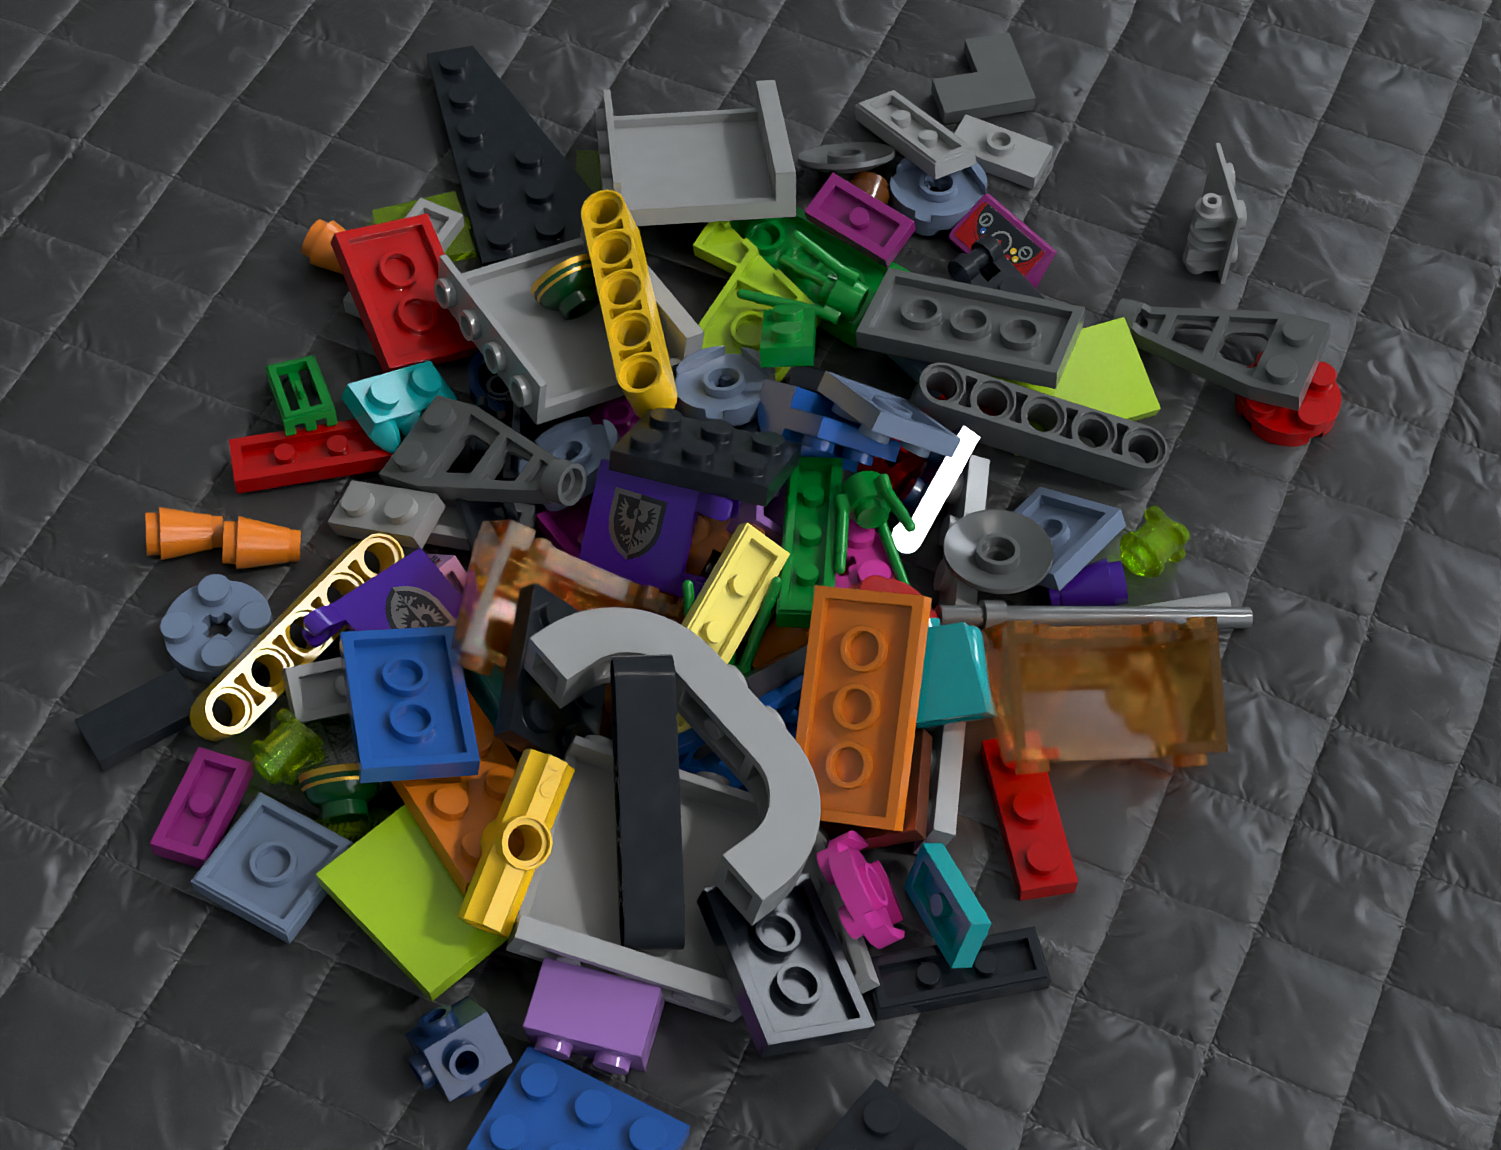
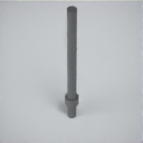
(992, 612)

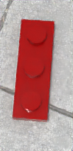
(308, 456)
(1029, 828)

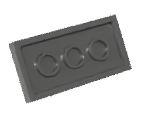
(971, 327)

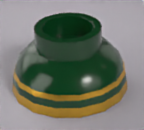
(568, 287)
(338, 792)

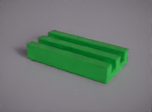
(305, 413)

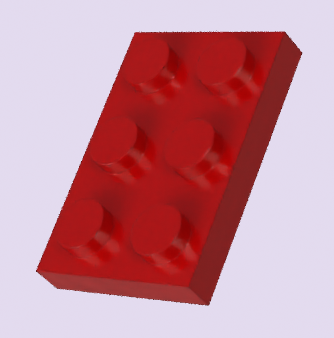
(392, 285)

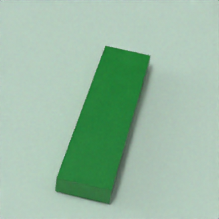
(808, 537)

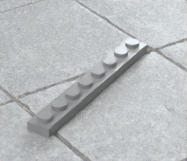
(965, 497)

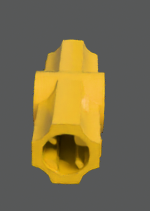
(499, 877)

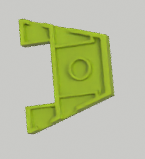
(733, 320)

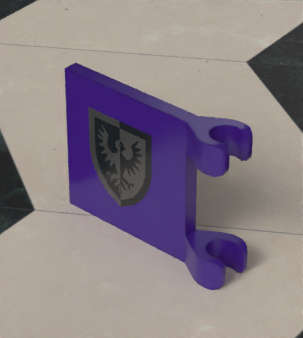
(647, 528)
(400, 597)

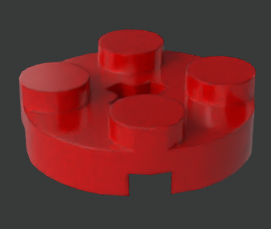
(1294, 427)

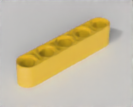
(628, 303)
(277, 649)

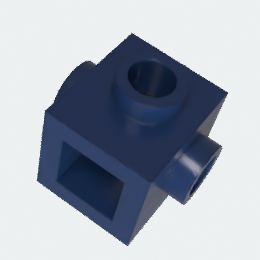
(456, 1049)

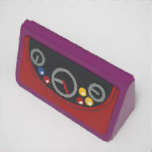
(1019, 243)

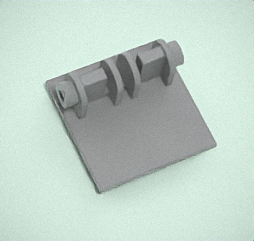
(1215, 221)

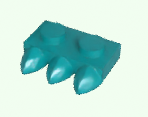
(394, 401)

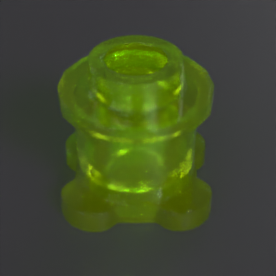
(1153, 544)
(286, 749)

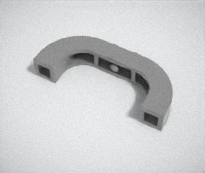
(729, 718)

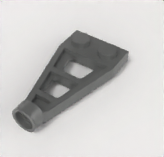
(1283, 370)
(442, 434)

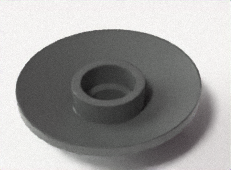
(846, 158)
(998, 551)

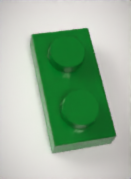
(788, 336)

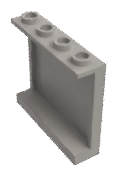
(700, 162)
(540, 356)
(574, 894)

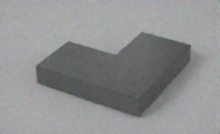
(994, 86)

